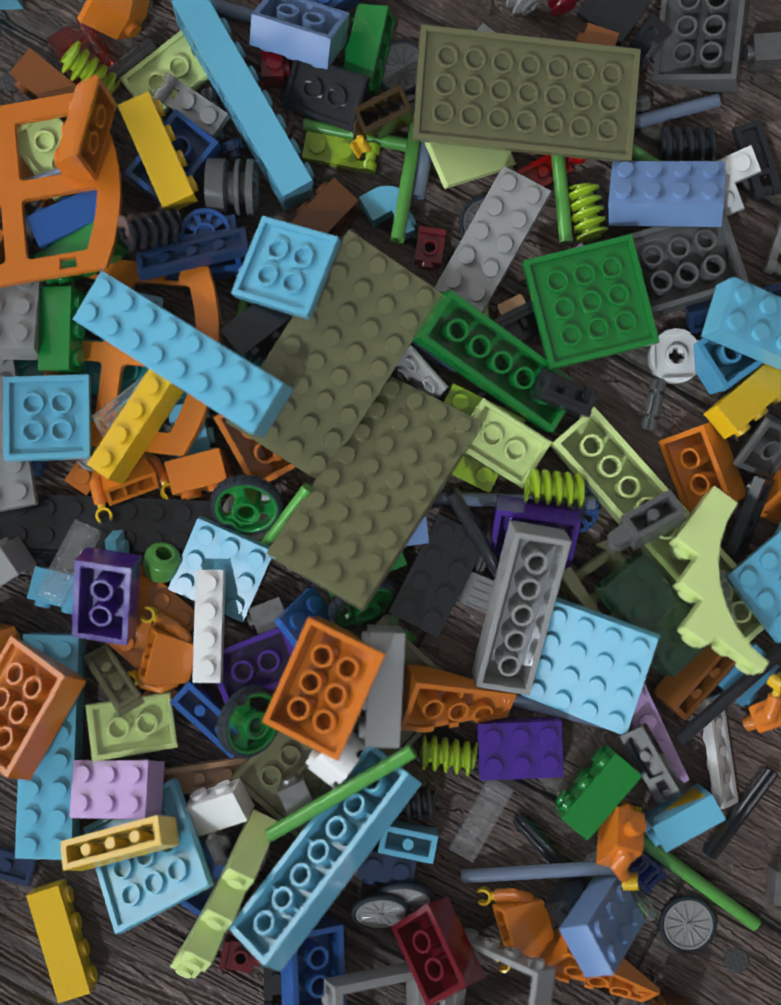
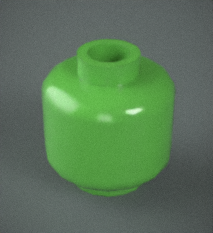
(161, 562)

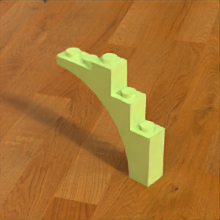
(700, 583)
(225, 899)

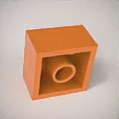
(197, 473)

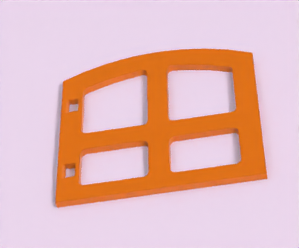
(16, 193)
(114, 360)

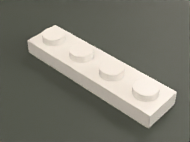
(209, 626)
(719, 758)

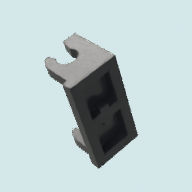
(650, 40)
(519, 322)
(564, 394)

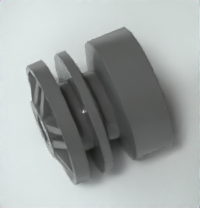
(232, 187)

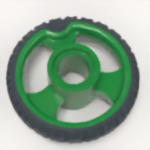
(247, 504)
(356, 617)
(247, 722)

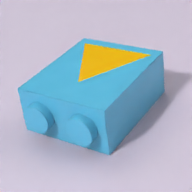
(682, 818)

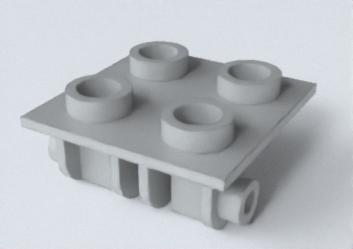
(417, 373)

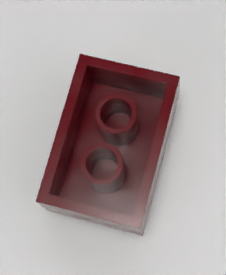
(437, 951)

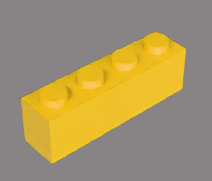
(158, 153)
(746, 401)
(135, 427)
(119, 843)
(62, 940)

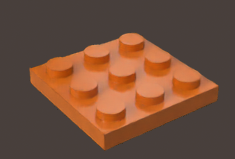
(167, 603)

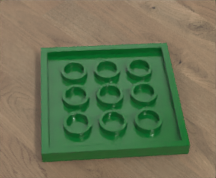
(590, 302)

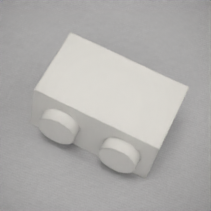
(219, 806)

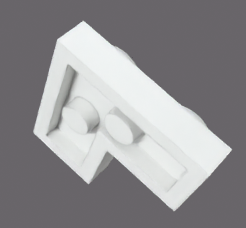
(738, 168)

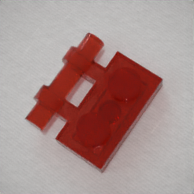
(65, 38)

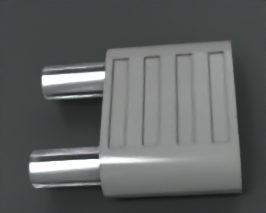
(477, 589)

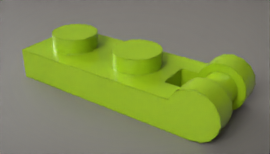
(338, 153)

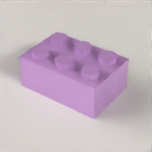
(116, 789)

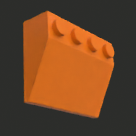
(324, 687)
(33, 705)

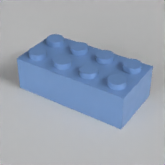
(667, 193)

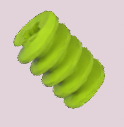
(85, 67)
(586, 212)
(554, 487)
(447, 755)

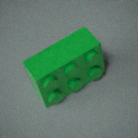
(596, 791)

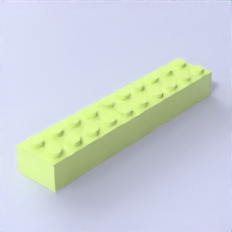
(624, 483)

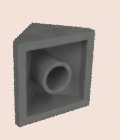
(762, 448)

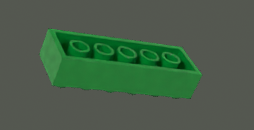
(488, 357)

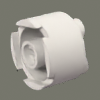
(336, 771)

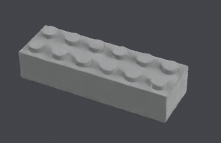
(520, 607)

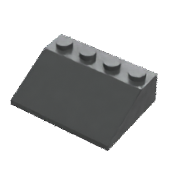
(704, 44)
(686, 264)

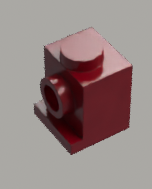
(274, 70)
(429, 236)
(232, 947)

